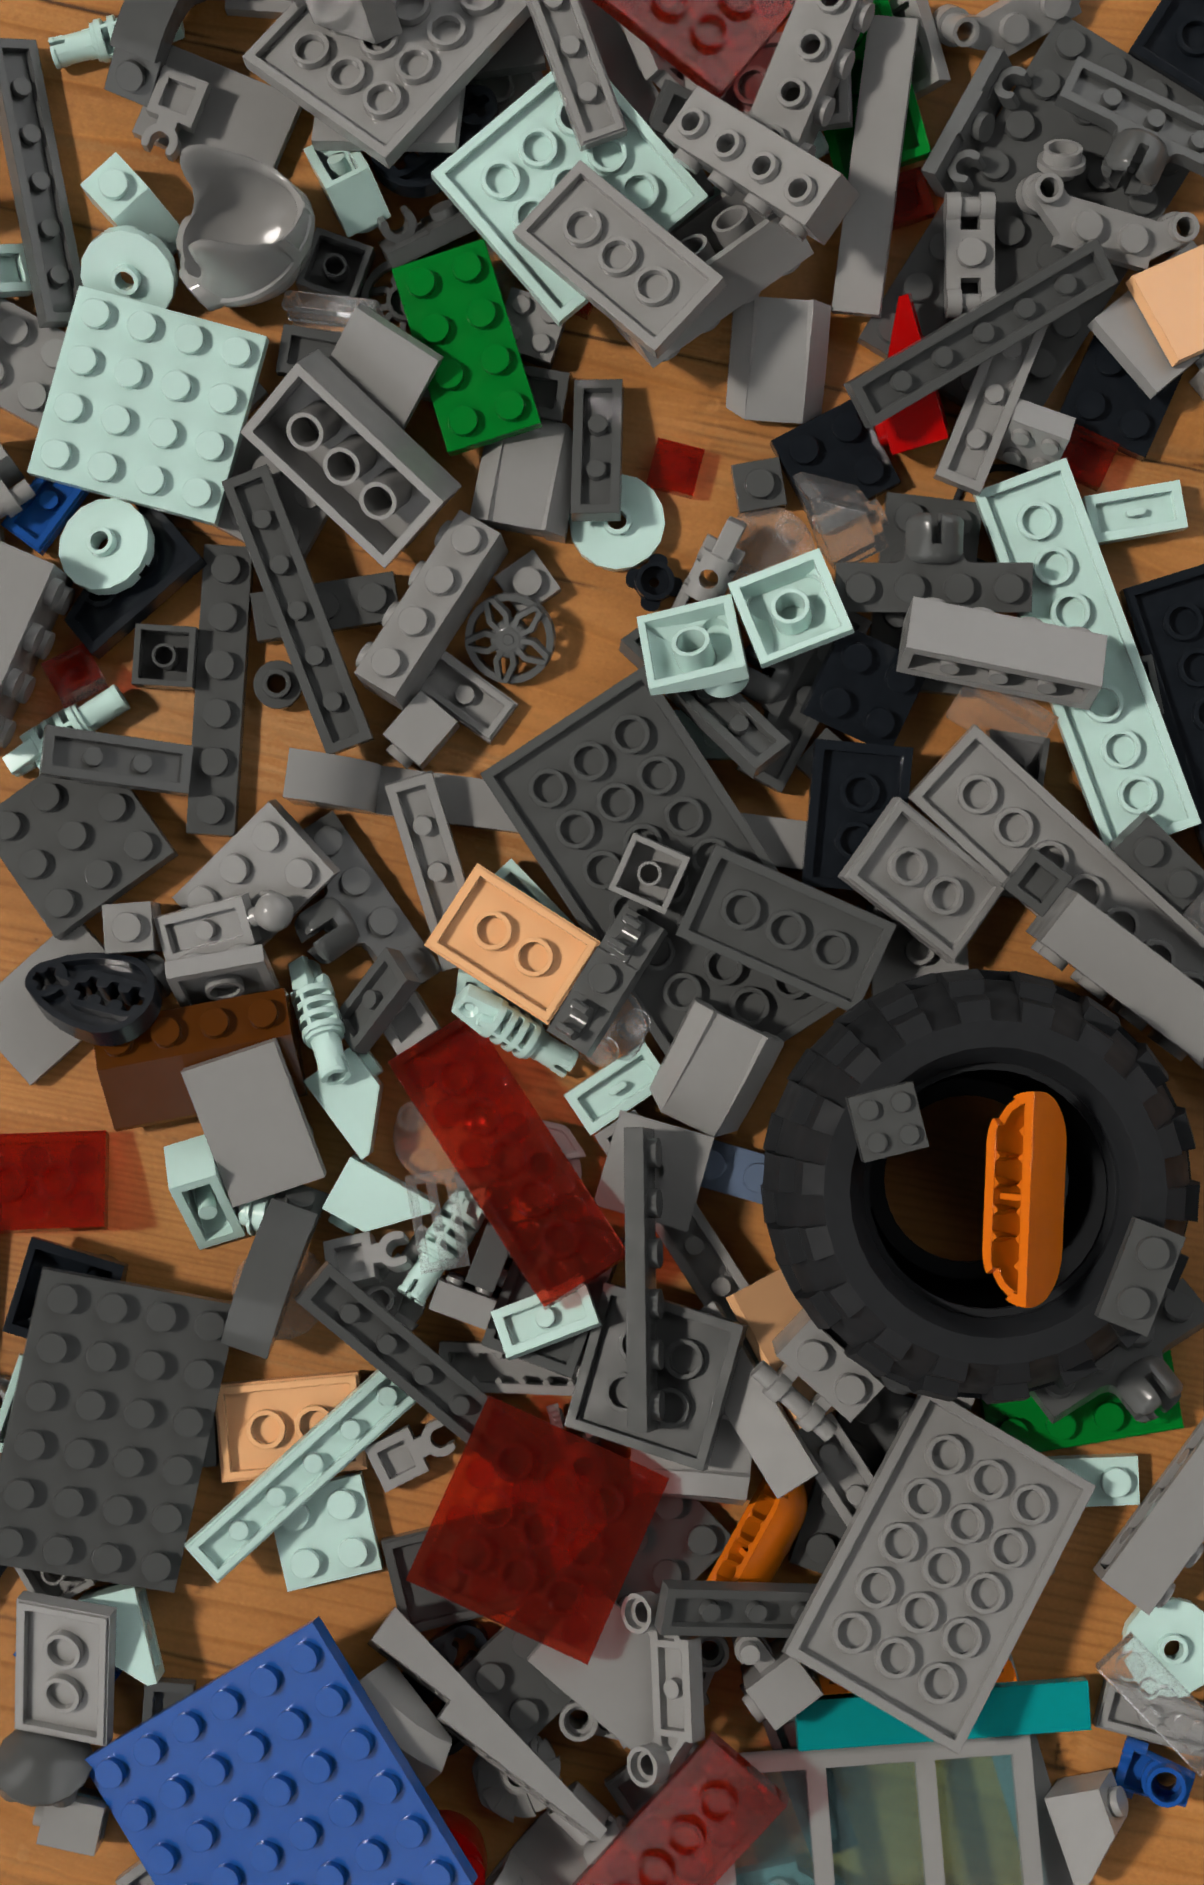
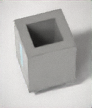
(419, 732)
(131, 927)
(75, 1827)

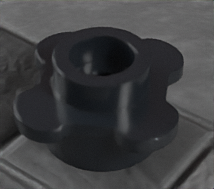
(640, 581)

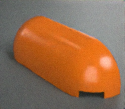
(1025, 1198)
(762, 1536)

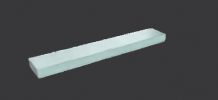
(298, 1475)

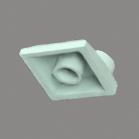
(790, 608)
(694, 649)

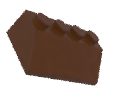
(145, 1076)

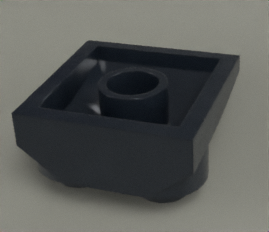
(58, 1256)

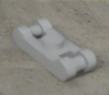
(968, 253)

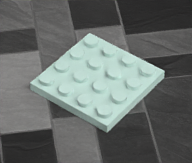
(528, 152)
(148, 405)

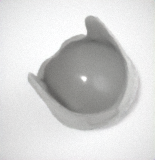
(244, 231)

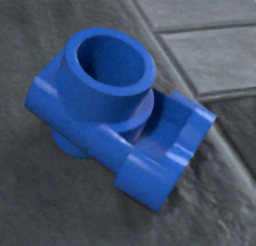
(1139, 1771)

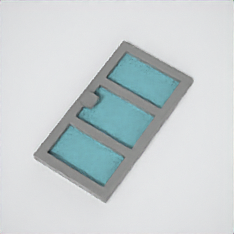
(899, 1816)

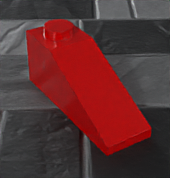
(925, 419)

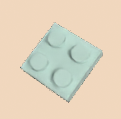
(330, 1536)

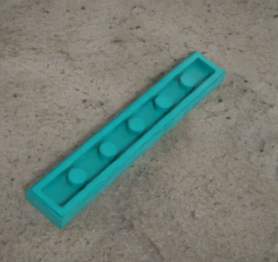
(1009, 1711)

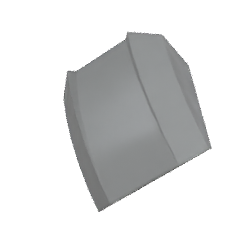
(778, 359)
(527, 483)
(713, 1070)
(722, 1482)
(409, 1721)

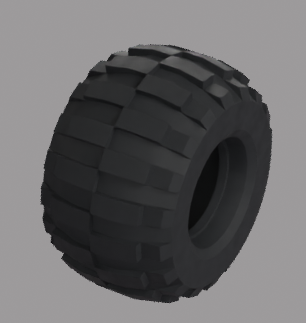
(943, 1320)

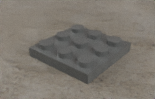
(78, 847)
(694, 1379)

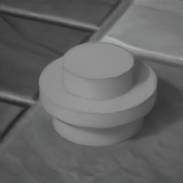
(1062, 158)

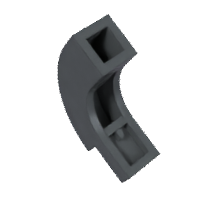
(143, 45)
(272, 1269)

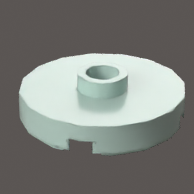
(137, 254)
(630, 545)
(121, 560)
(1175, 1621)

